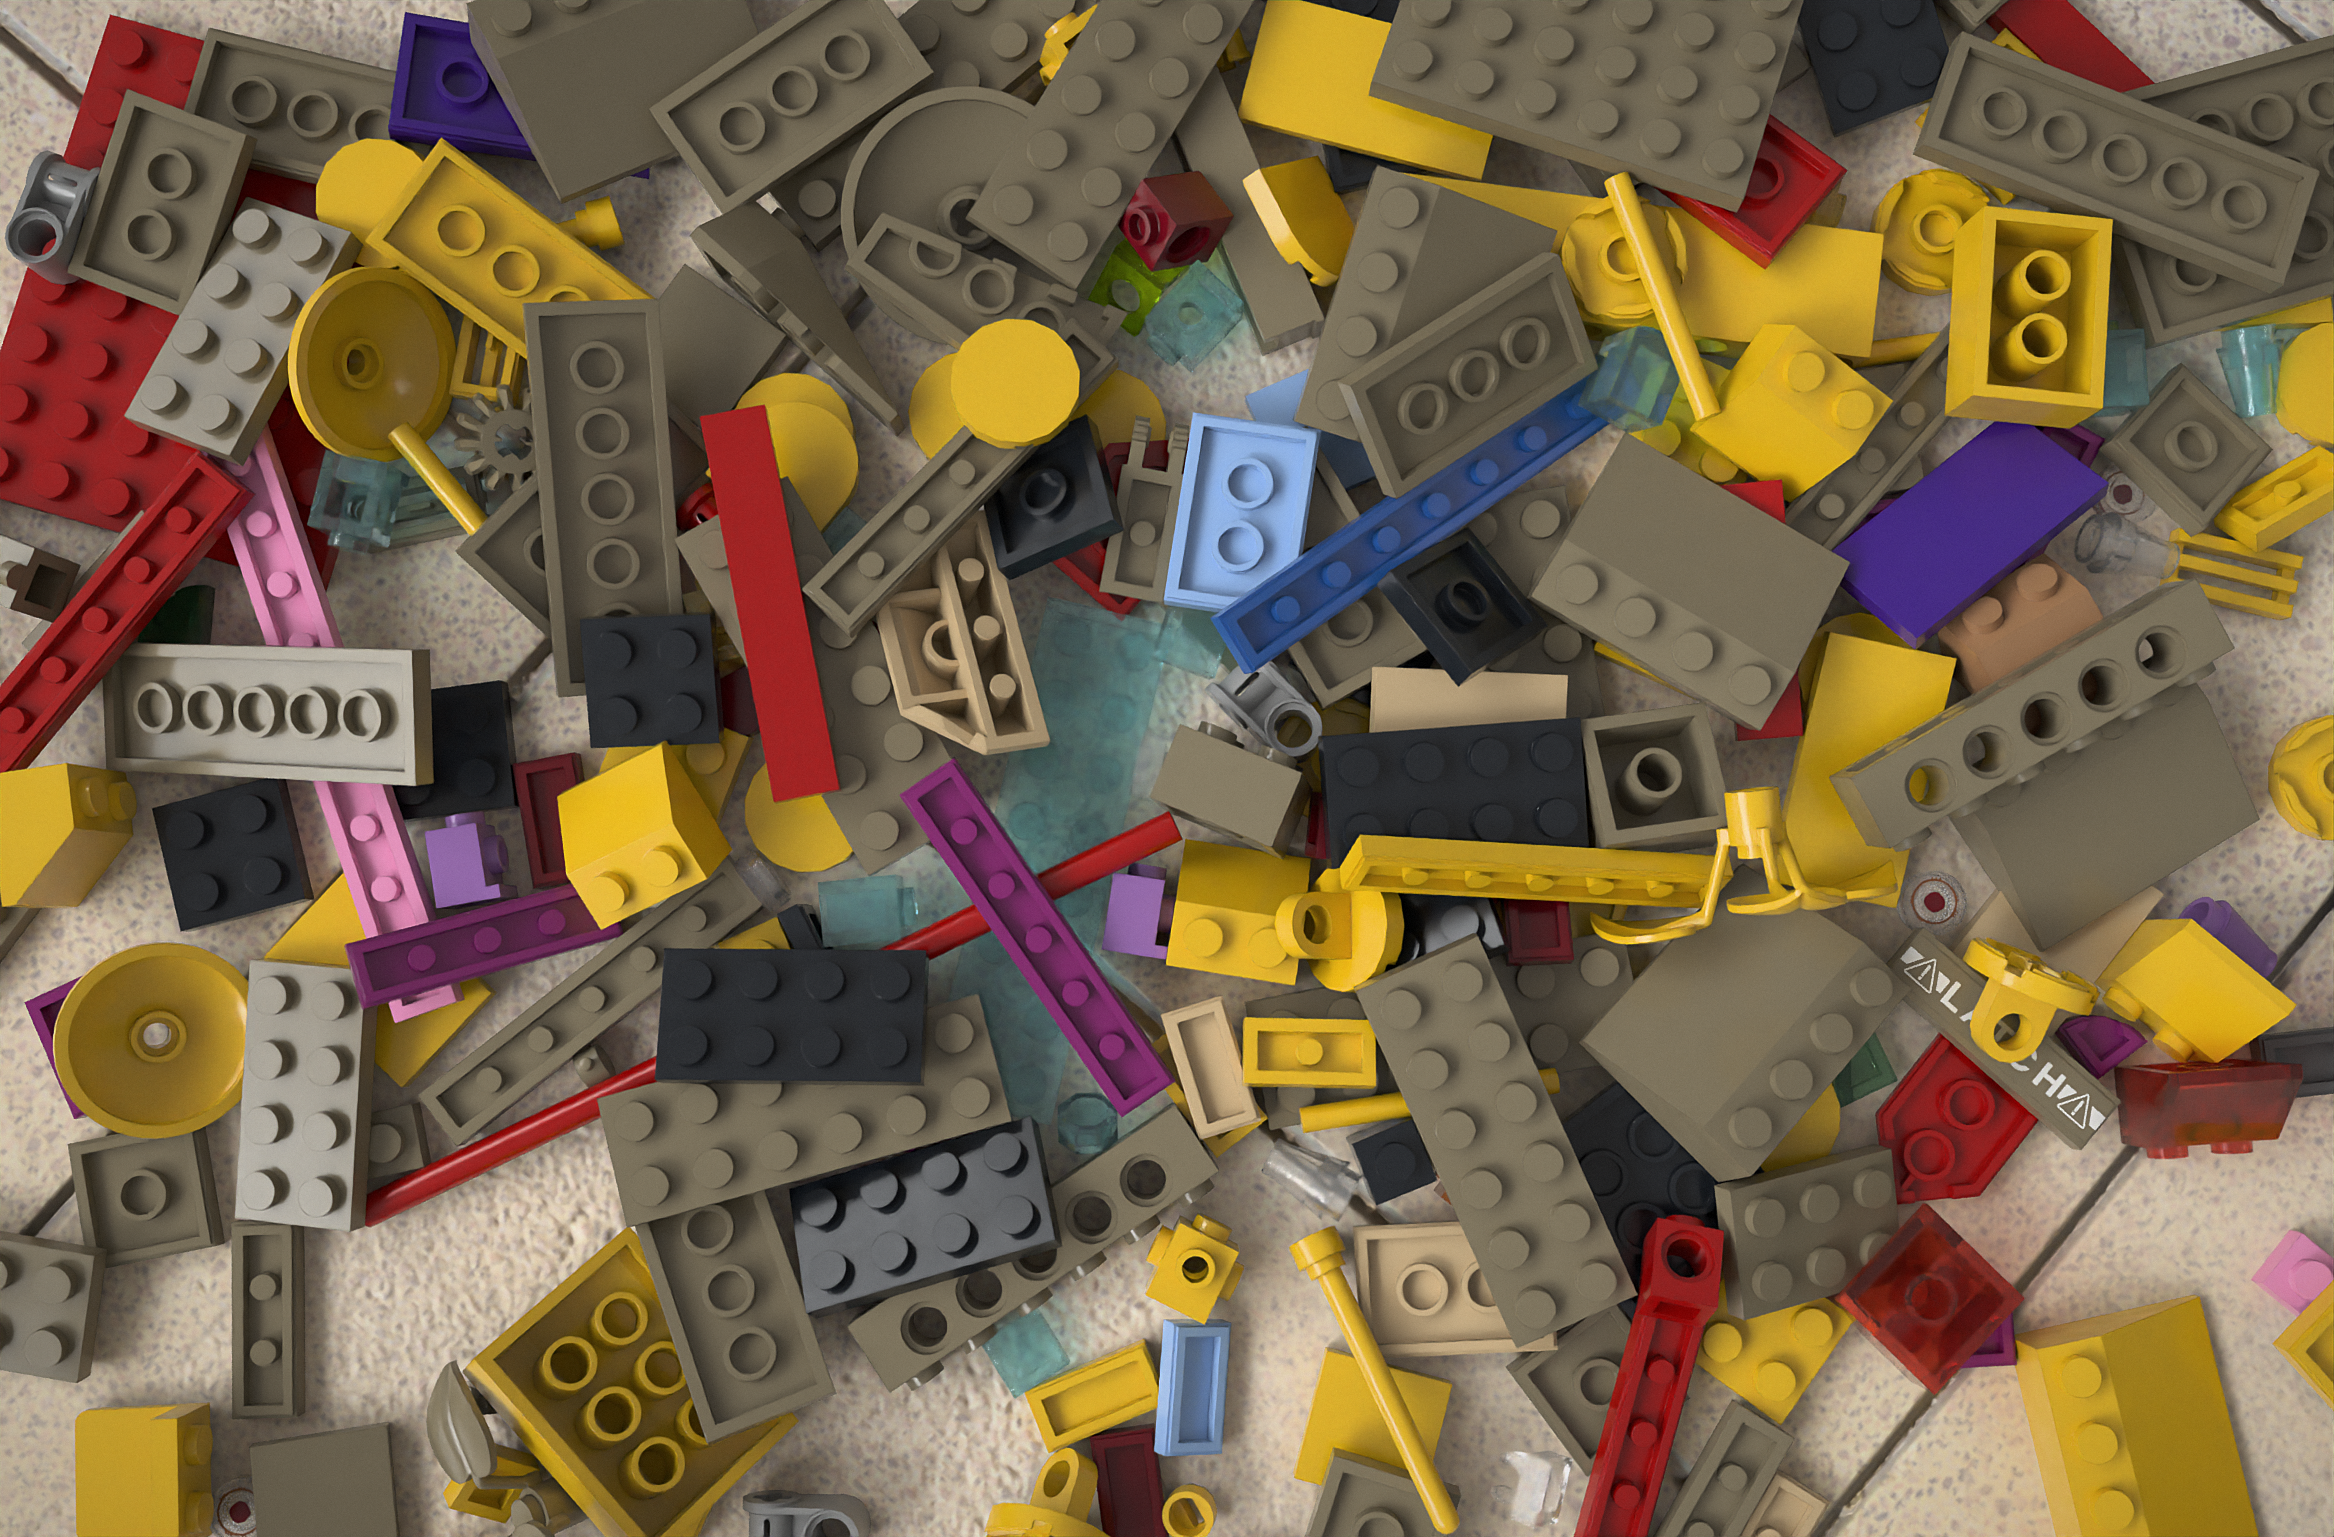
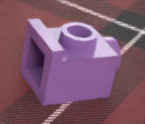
(468, 863)
(1138, 912)

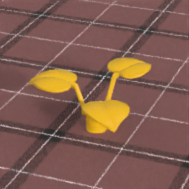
(1758, 832)

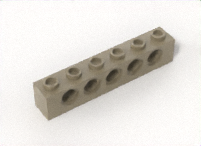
(2183, 641)
(906, 1356)

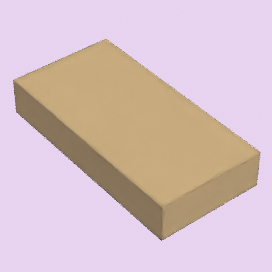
(1210, 1067)

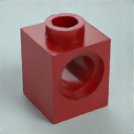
(1663, 1291)

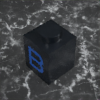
(1391, 1159)

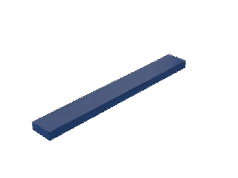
(1398, 529)

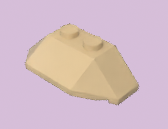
(961, 650)

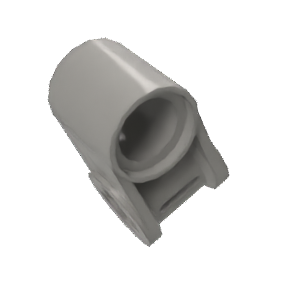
(48, 212)
(1265, 705)
(801, 1515)

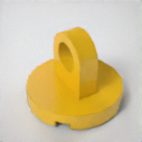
(1345, 932)
(2025, 987)
(1057, 1503)

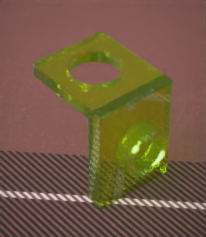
(1128, 266)

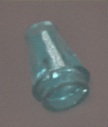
(2252, 368)

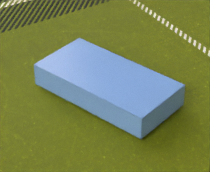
(1192, 1387)

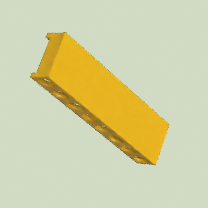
(1818, 282)

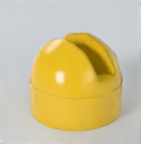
(1179, 1516)

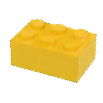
(2029, 317)

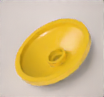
(396, 367)
(161, 1086)

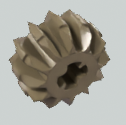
(485, 437)

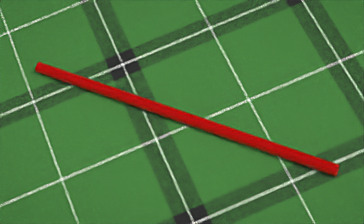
(583, 1107)

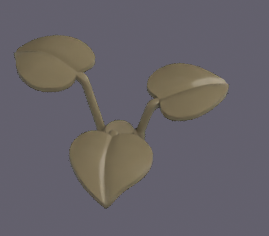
(468, 1451)

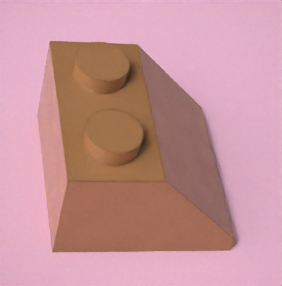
(2016, 623)

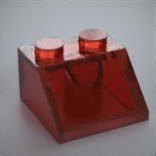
(2204, 1104)
(1927, 1300)

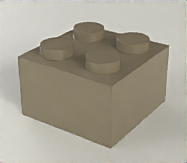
(1653, 780)
(1231, 789)

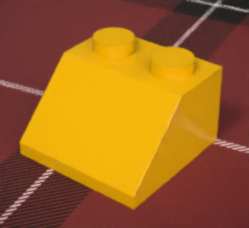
(1791, 410)
(60, 832)
(637, 835)
(1230, 909)
(2190, 991)

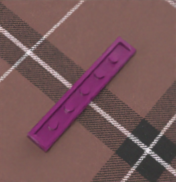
(1037, 936)

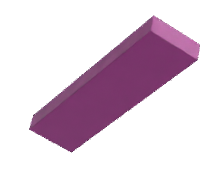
(473, 945)

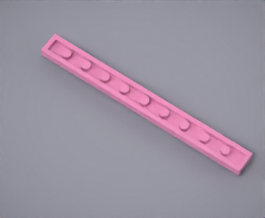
(297, 613)

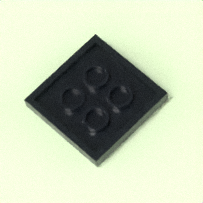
(1638, 1175)

